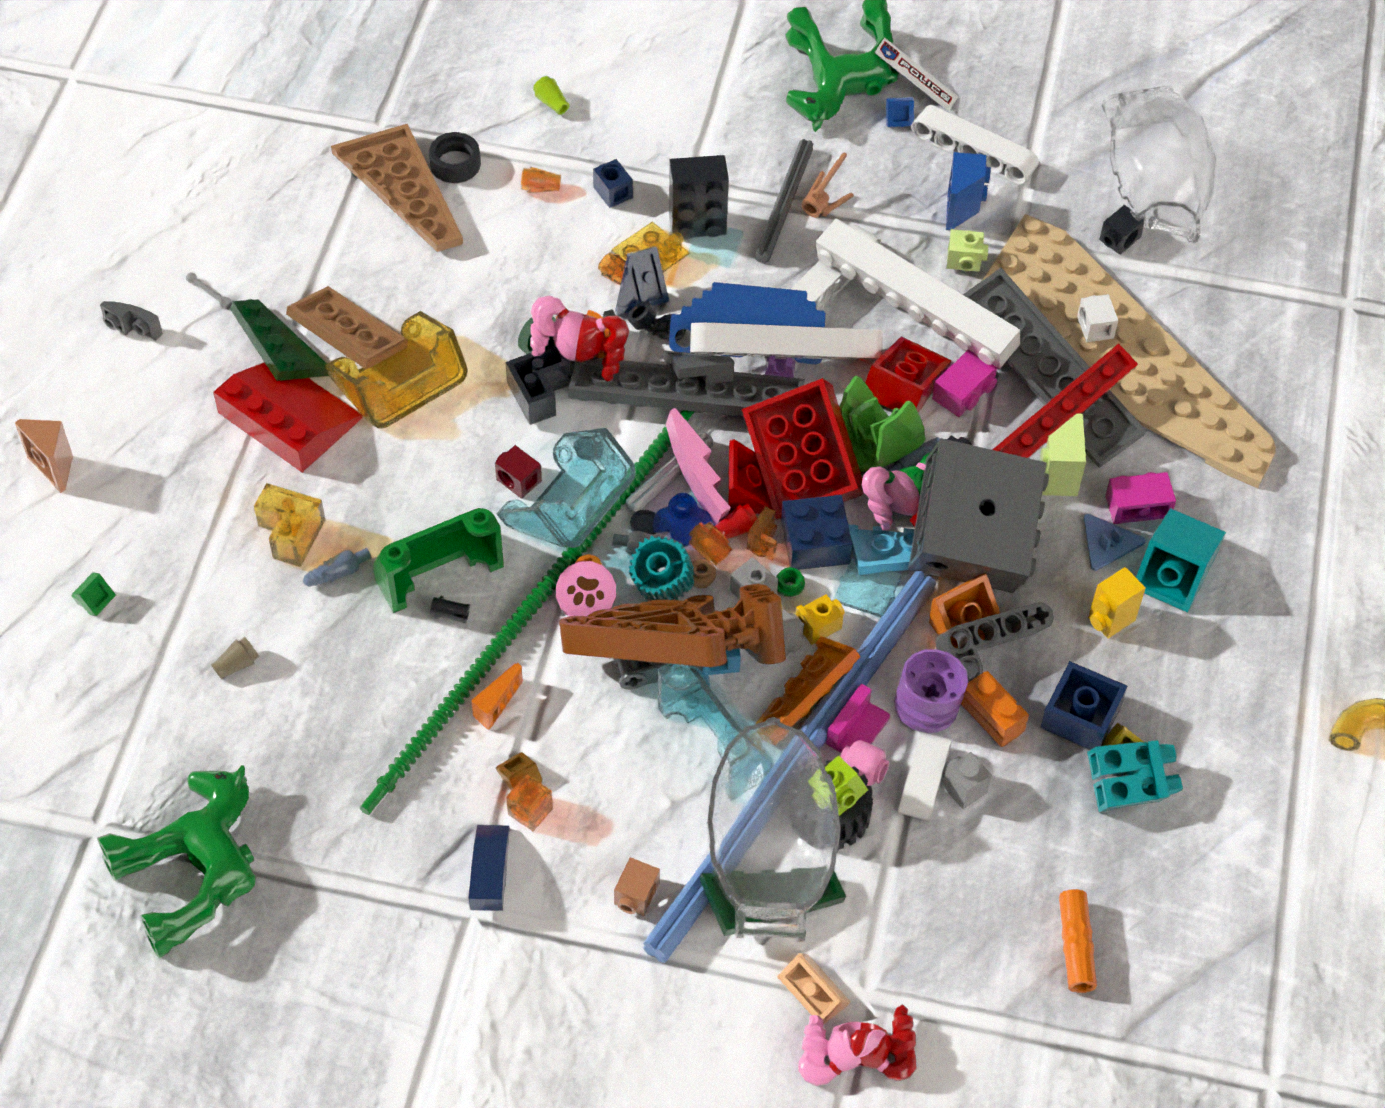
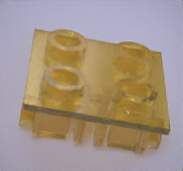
(668, 246)

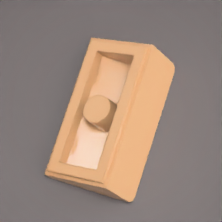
(813, 987)

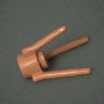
(817, 199)

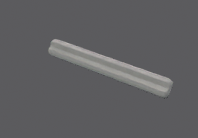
(659, 481)

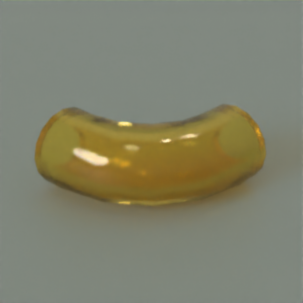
(1357, 721)

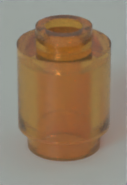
(710, 543)

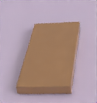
(347, 327)

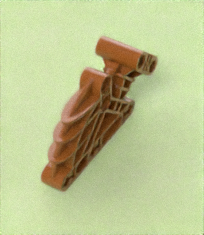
(681, 630)

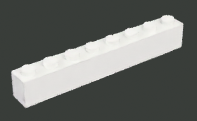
(918, 293)

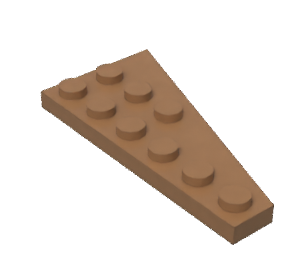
(399, 175)

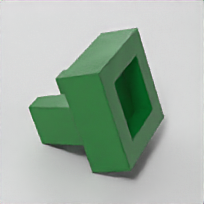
(93, 594)

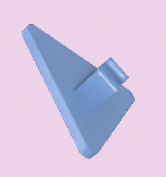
(1108, 542)

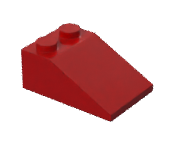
(905, 374)

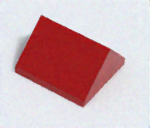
(745, 479)

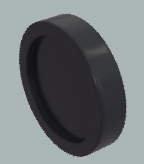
(643, 521)

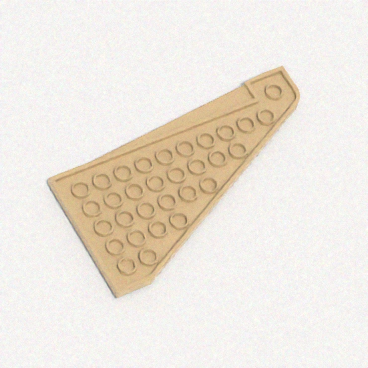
(1168, 386)

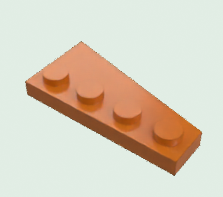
(814, 681)

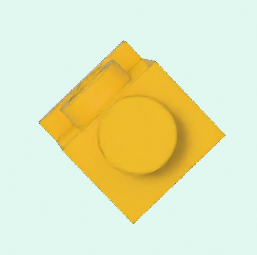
(820, 618)

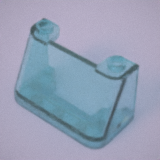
(589, 484)
(693, 694)

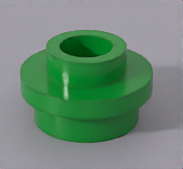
(790, 575)

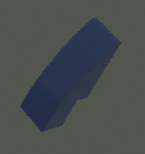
(489, 868)

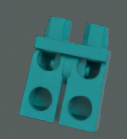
(1144, 771)

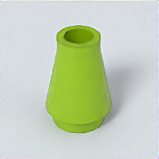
(549, 93)

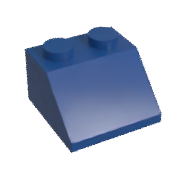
(966, 187)

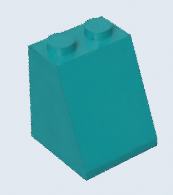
(1179, 559)

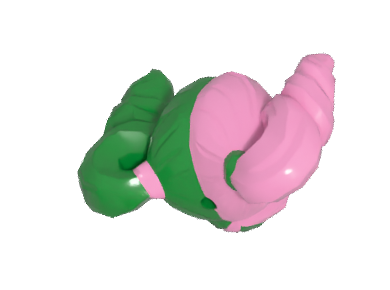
(893, 491)

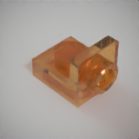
(761, 534)

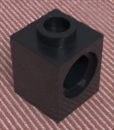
(1121, 230)

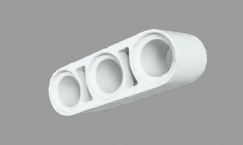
(925, 776)

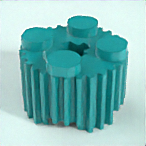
(671, 581)

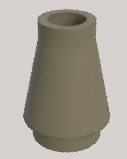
(235, 658)

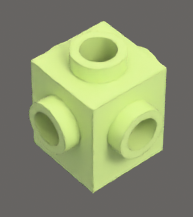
(966, 250)

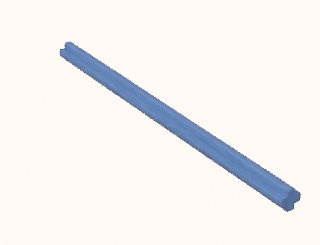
(873, 652)

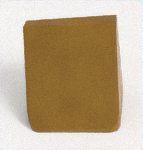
(515, 769)

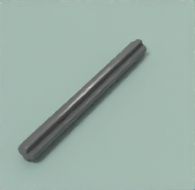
(784, 201)

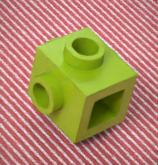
(847, 783)

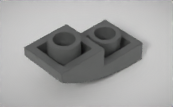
(128, 317)

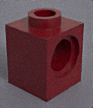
(518, 471)

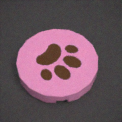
(585, 589)

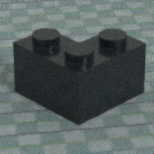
(535, 380)

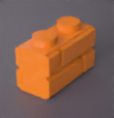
(994, 709)

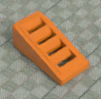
(494, 698)

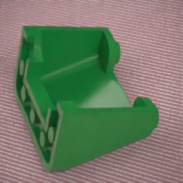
(469, 535)

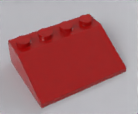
(286, 416)
(803, 445)

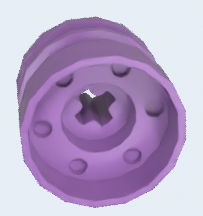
(930, 690)

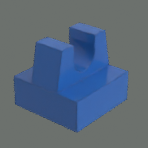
(899, 112)

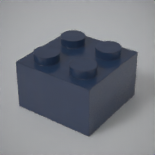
(816, 532)
(1083, 706)

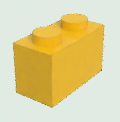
(1116, 602)

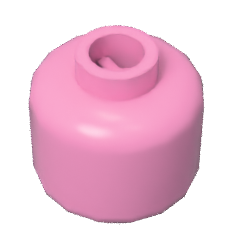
(868, 759)

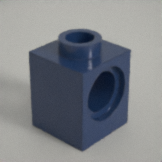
(613, 183)

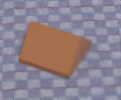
(47, 449)

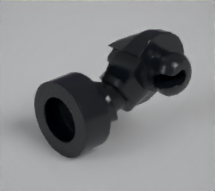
(644, 317)

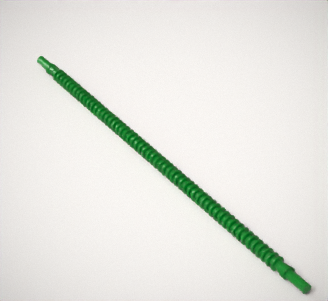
(387, 783)

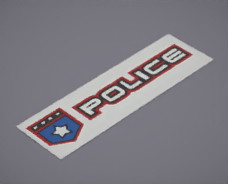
(916, 74)

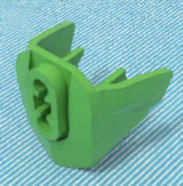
(874, 434)

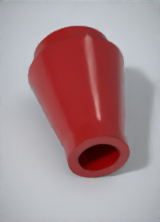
(737, 521)

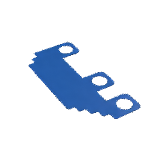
(748, 305)

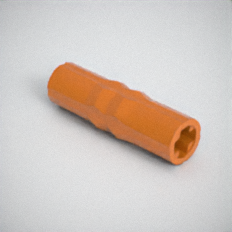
(1077, 941)

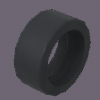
(454, 172)

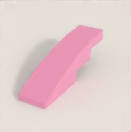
(692, 458)

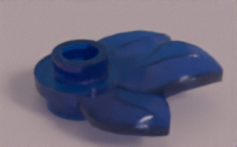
(680, 521)

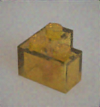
(293, 522)

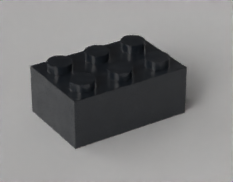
(698, 196)

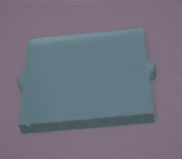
(718, 249)
(867, 592)

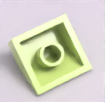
(1065, 458)

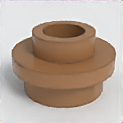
(703, 580)

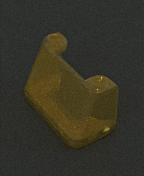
(407, 379)

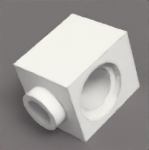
(1097, 318)

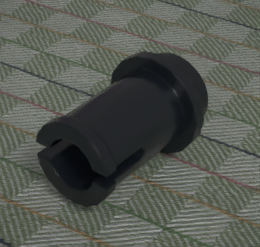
(449, 609)

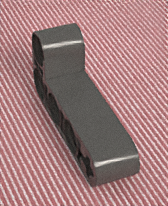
(995, 634)

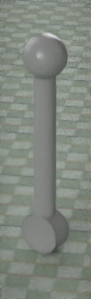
(225, 302)

